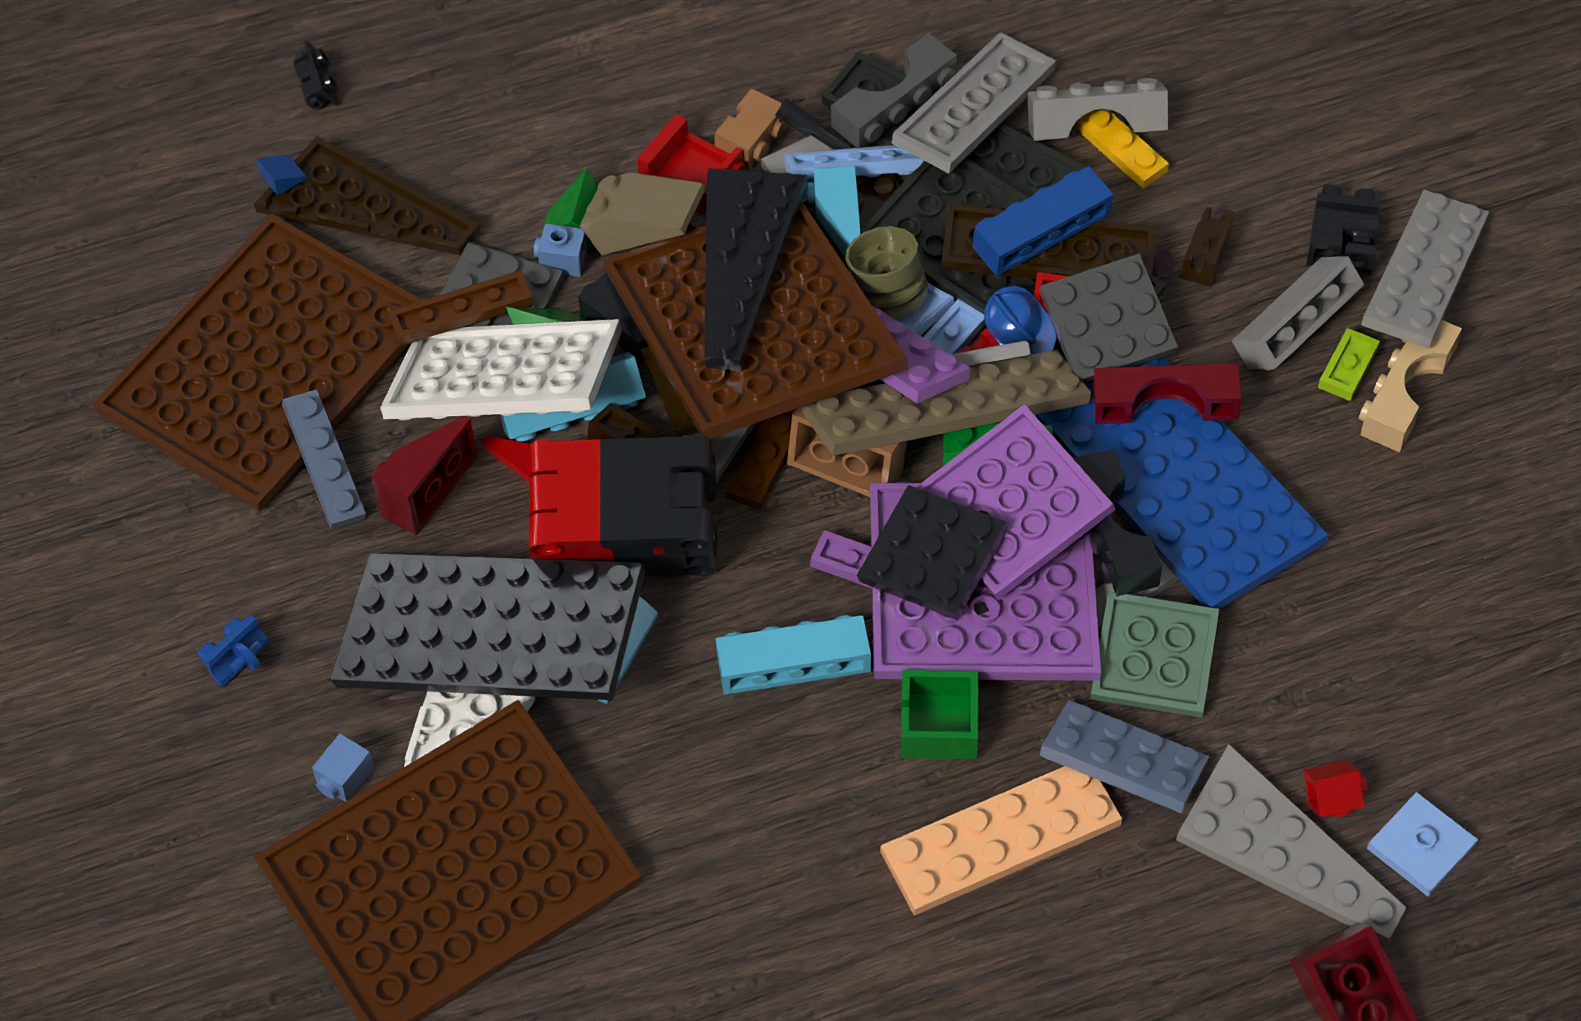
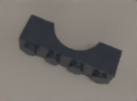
(1127, 558)

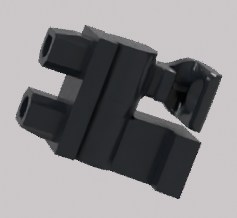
(1346, 218)

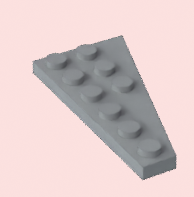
(1268, 838)

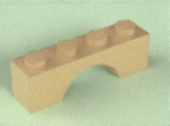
(1393, 412)

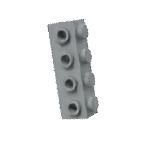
(1297, 313)

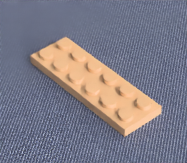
(999, 837)

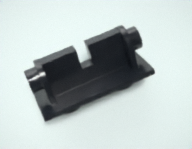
(313, 65)

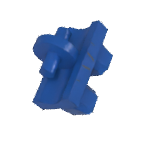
(235, 651)

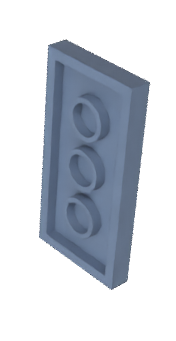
(1124, 756)

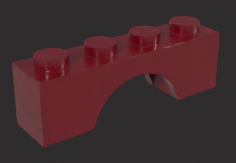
(1207, 388)

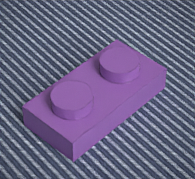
(839, 556)

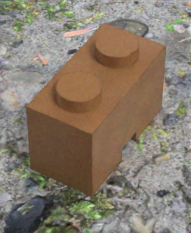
(752, 128)

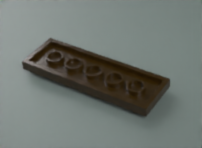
(1083, 251)

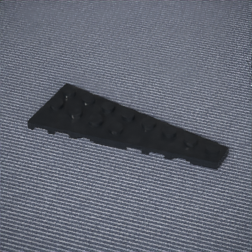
(745, 241)

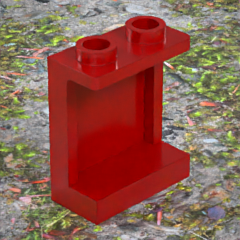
(686, 157)

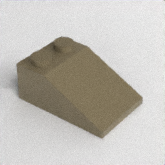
(639, 210)

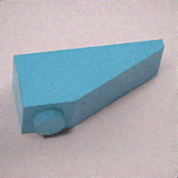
(836, 203)

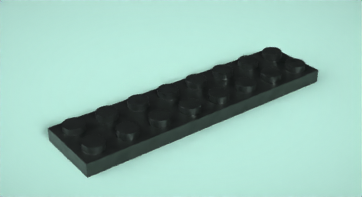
(1002, 153)

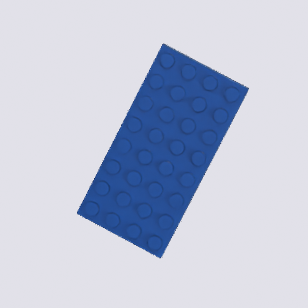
(1197, 495)

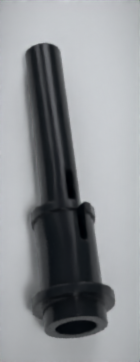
(808, 125)

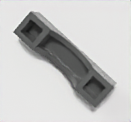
(866, 114)

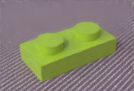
(1348, 364)

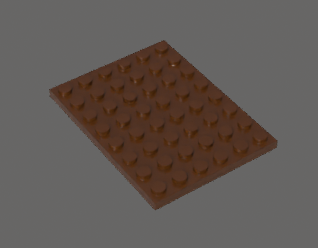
(261, 330)
(808, 345)
(448, 869)

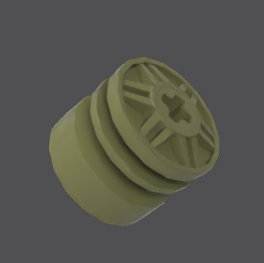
(888, 270)

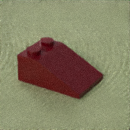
(423, 474)
(1352, 979)

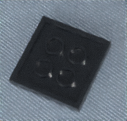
(932, 552)

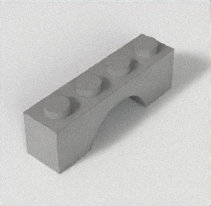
(1056, 111)

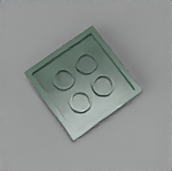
(1155, 654)

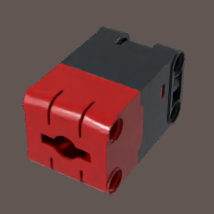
(625, 502)

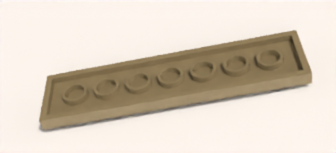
(994, 391)

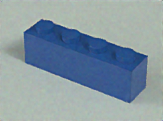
(1042, 220)

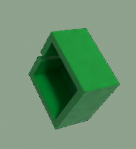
(939, 714)

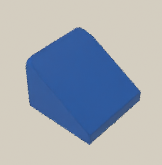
(280, 172)

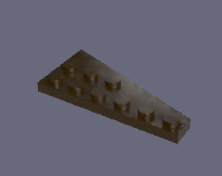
(366, 201)

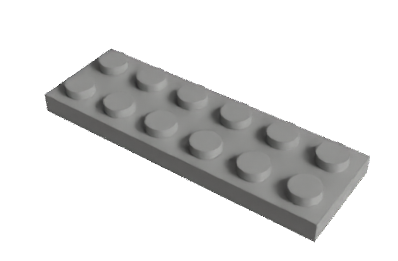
(973, 102)
(1425, 269)

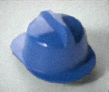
(1017, 316)

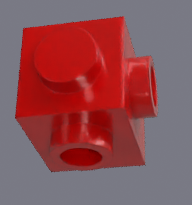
(1335, 788)

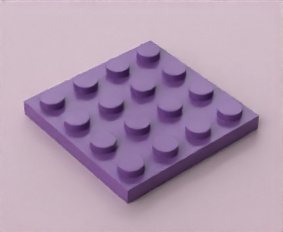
(1032, 485)

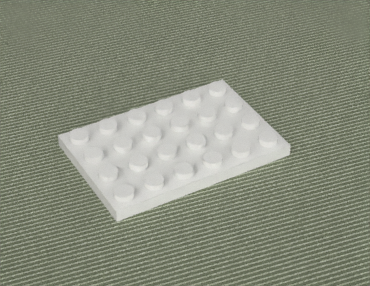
(503, 370)

